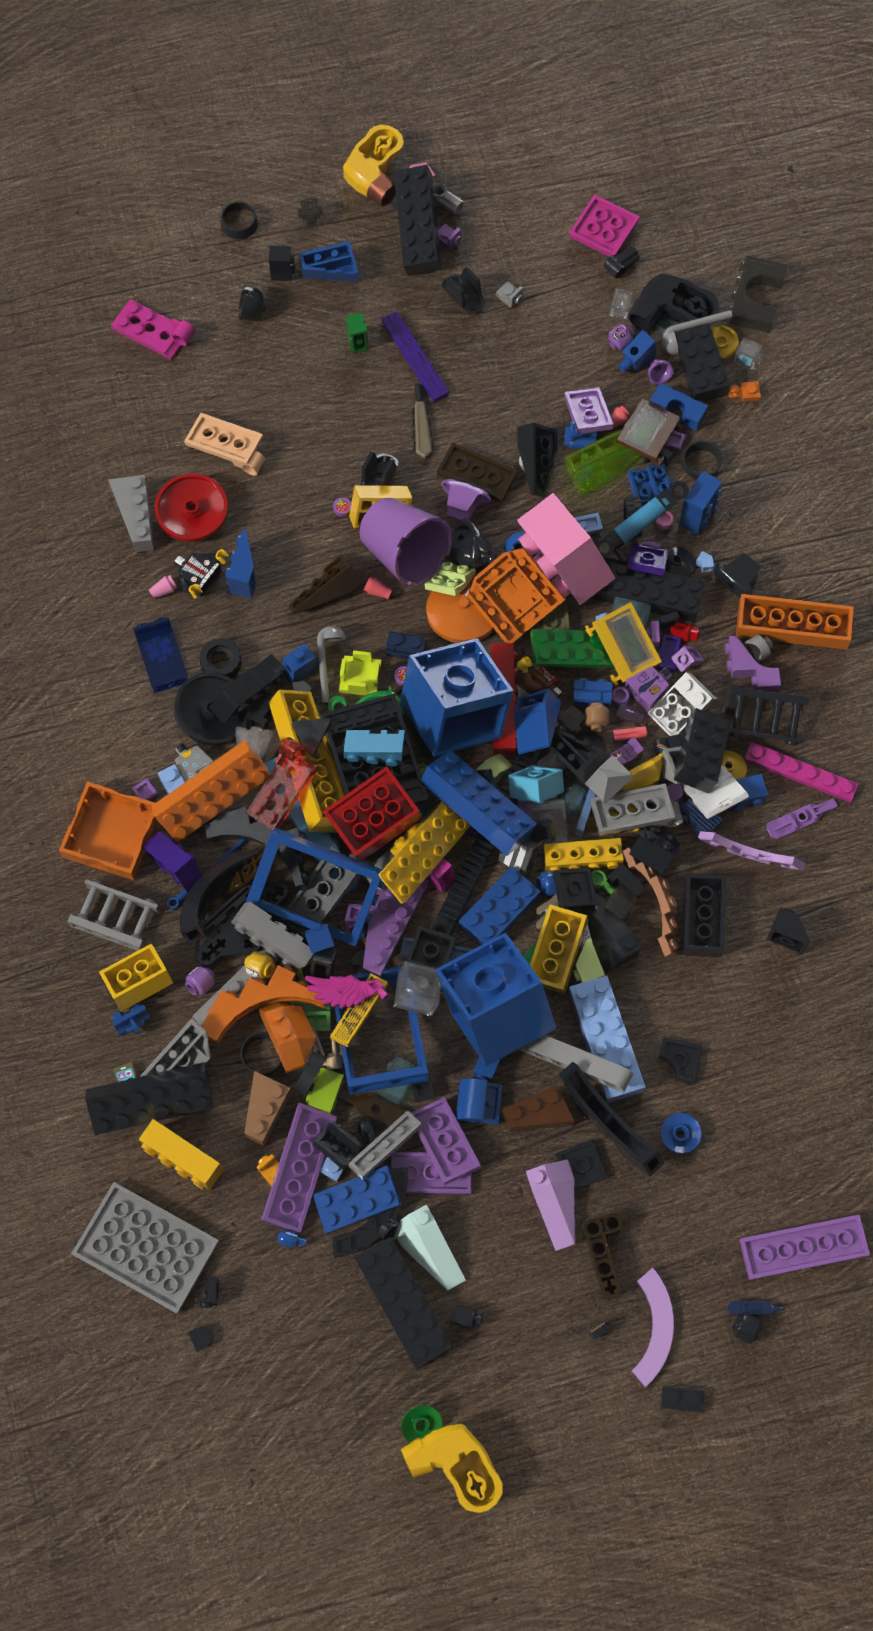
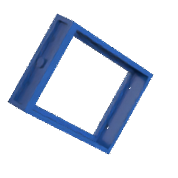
(279, 836)
(393, 1078)

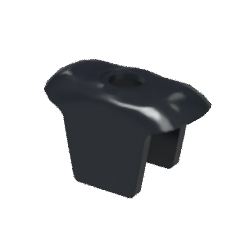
(466, 283)
(380, 464)
(738, 575)

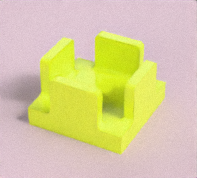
(359, 673)

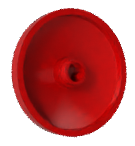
(191, 507)

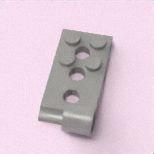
(665, 814)

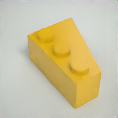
(366, 496)

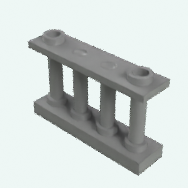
(115, 934)

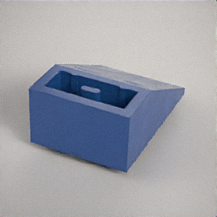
(241, 574)
(536, 720)

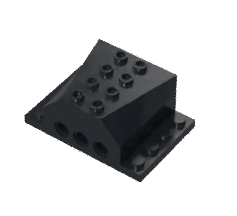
(375, 716)

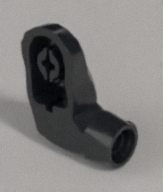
(673, 298)

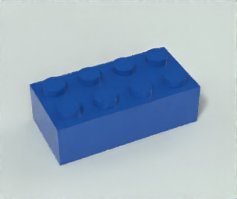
(499, 907)

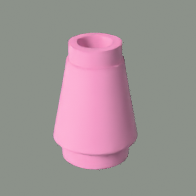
(163, 587)

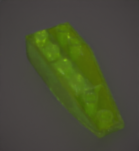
(598, 463)

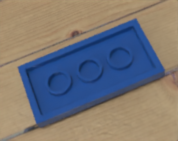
(357, 1200)

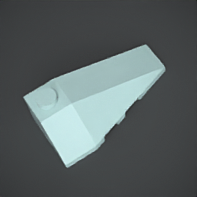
(425, 1243)

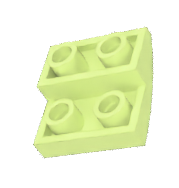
(450, 579)

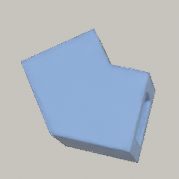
(705, 561)

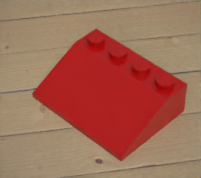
(373, 814)

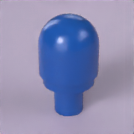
(290, 1239)

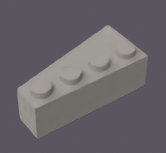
(133, 503)
(272, 936)

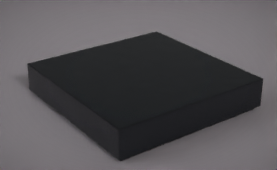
(574, 888)
(584, 1164)

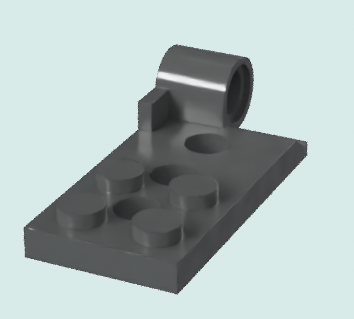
(336, 890)

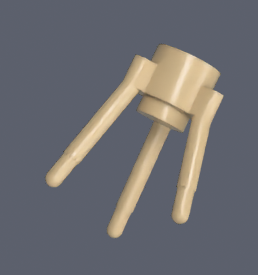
(334, 1059)

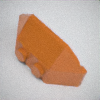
(289, 1033)

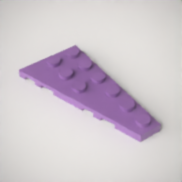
(387, 926)

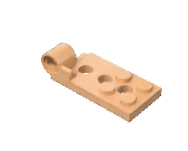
(242, 457)

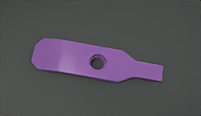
(791, 822)

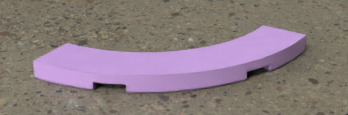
(754, 854)
(661, 1327)

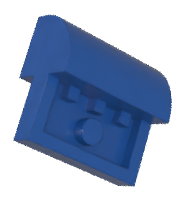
(479, 1101)

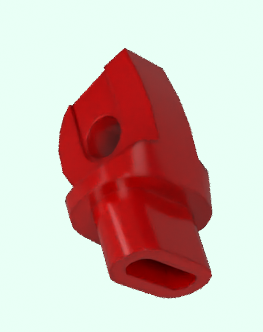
(686, 632)

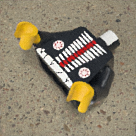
(199, 571)

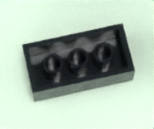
(702, 363)
(702, 750)
(704, 915)

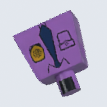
(648, 686)

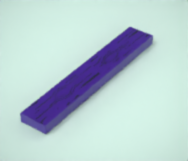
(415, 357)

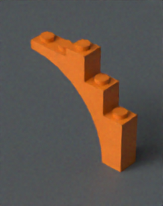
(229, 1009)

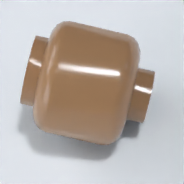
(596, 717)

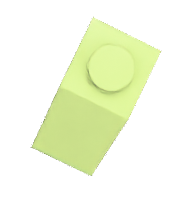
(498, 764)
(587, 964)

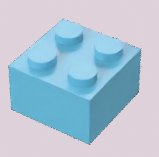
(536, 784)

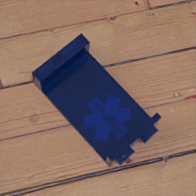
(161, 654)

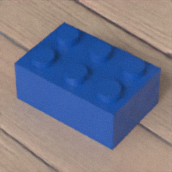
(701, 503)

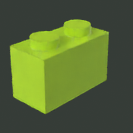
(326, 1090)

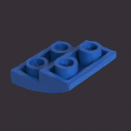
(648, 482)

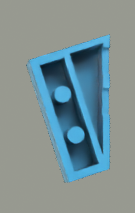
(374, 747)

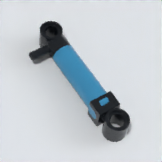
(640, 520)

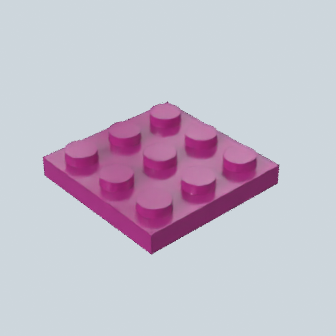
(604, 226)

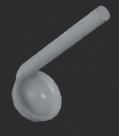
(669, 339)
(327, 634)

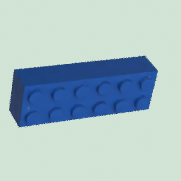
(478, 802)

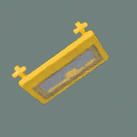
(625, 642)

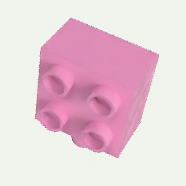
(564, 550)

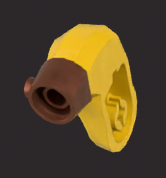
(370, 161)

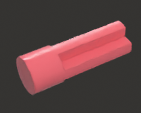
(629, 733)

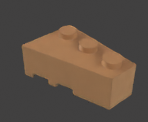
(265, 1107)

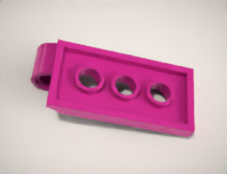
(179, 332)

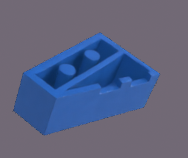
(330, 263)

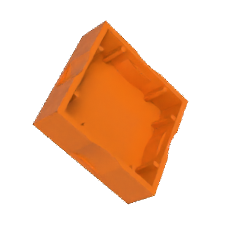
(109, 831)

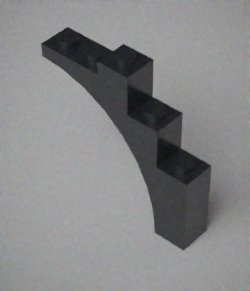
(240, 825)
(608, 1122)

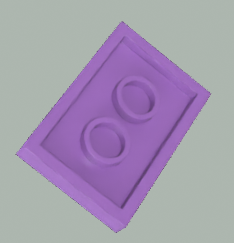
(588, 410)

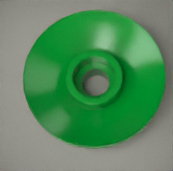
(412, 1430)

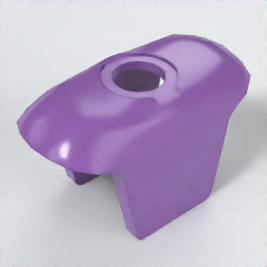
(463, 498)

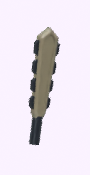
(422, 432)

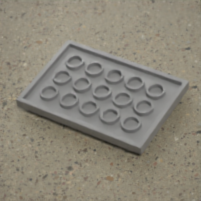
(145, 1247)

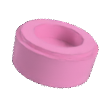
(665, 521)

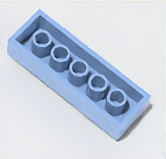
(605, 1032)

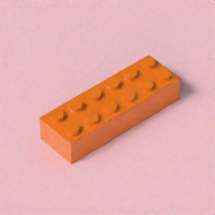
(795, 621)
(211, 791)

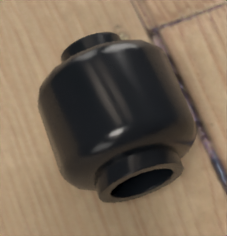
(747, 1328)

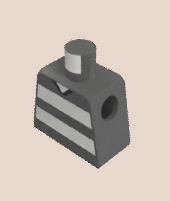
(522, 857)

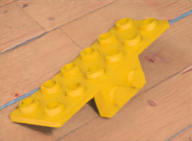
(422, 850)

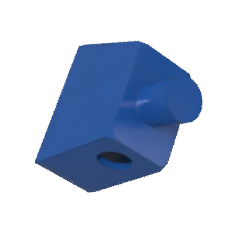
(638, 353)
(301, 663)

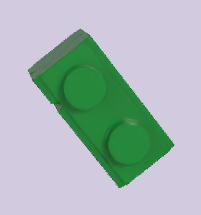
(357, 333)

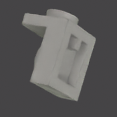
(510, 294)

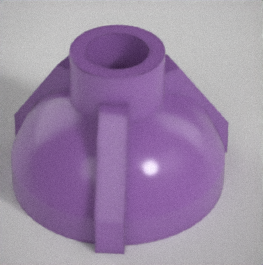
(661, 373)

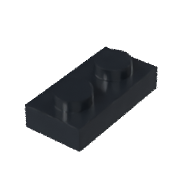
(682, 1399)

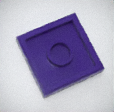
(647, 559)

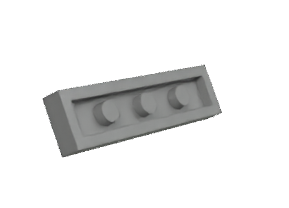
(385, 1145)

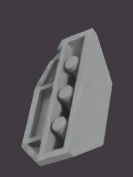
(186, 1049)

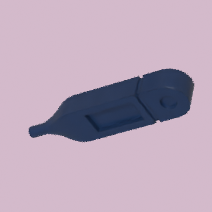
(753, 1307)

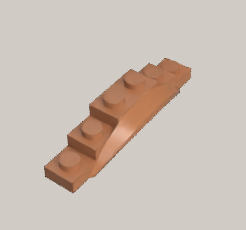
(666, 901)

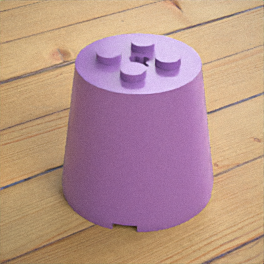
(406, 539)

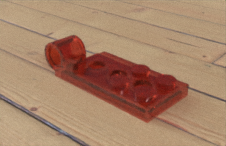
(289, 758)

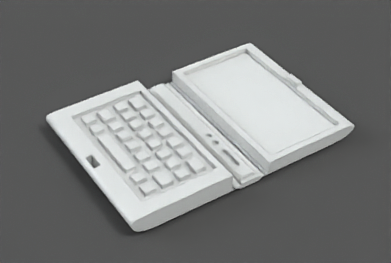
(721, 797)

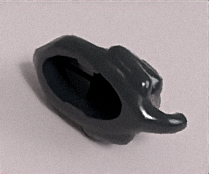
(471, 547)

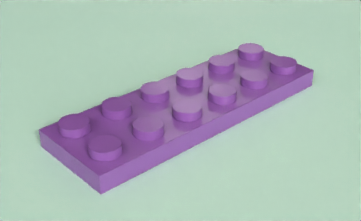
(297, 1170)
(804, 1247)

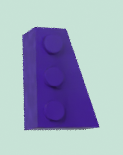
(173, 859)

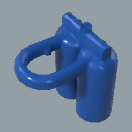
(575, 440)

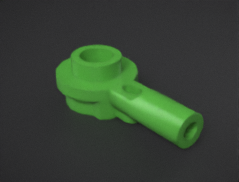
(600, 881)

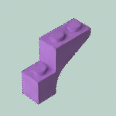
(743, 665)

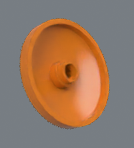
(456, 617)

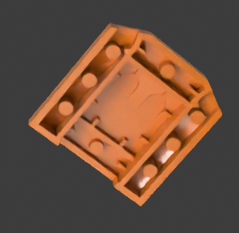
(514, 594)

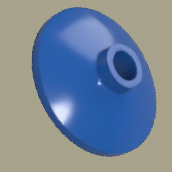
(685, 1124)

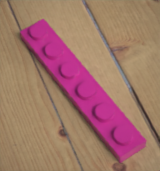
(800, 772)

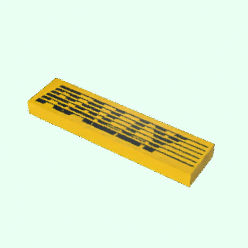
(355, 1017)

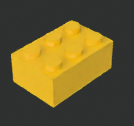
(136, 977)

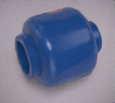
(546, 884)

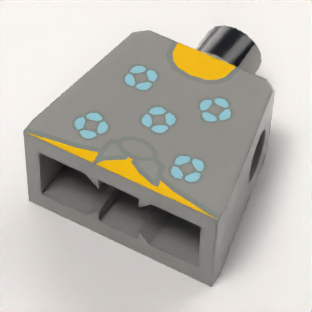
(190, 760)

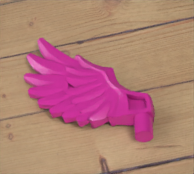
(345, 990)

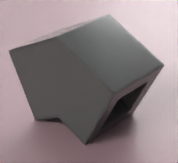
(302, 686)

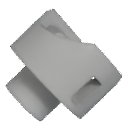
(760, 647)

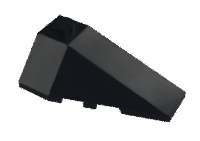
(536, 449)

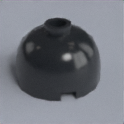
(251, 303)

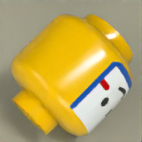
(259, 965)

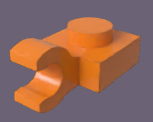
(747, 391)

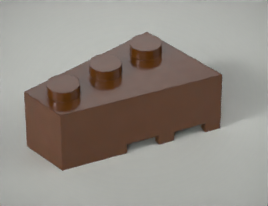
(538, 1111)

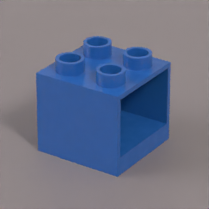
(455, 696)
(496, 999)

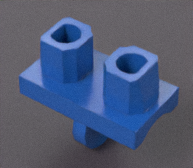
(131, 1020)

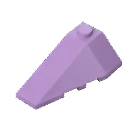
(554, 1195)

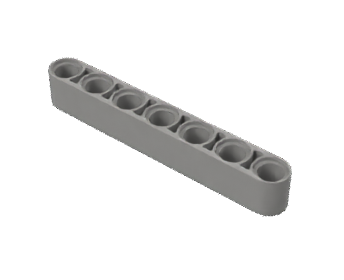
(591, 1065)

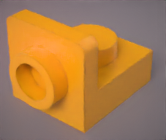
(268, 1168)

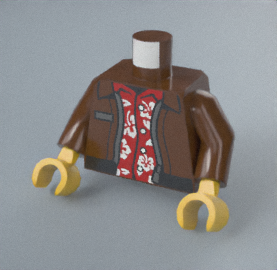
(538, 678)

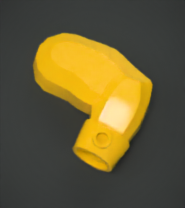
(463, 1463)

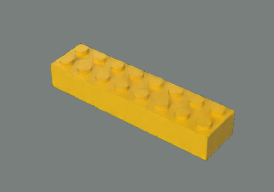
(325, 785)

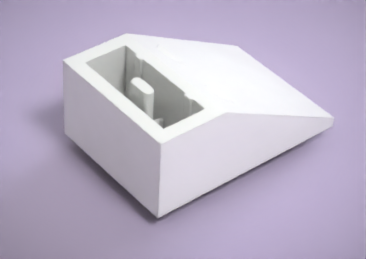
(680, 702)

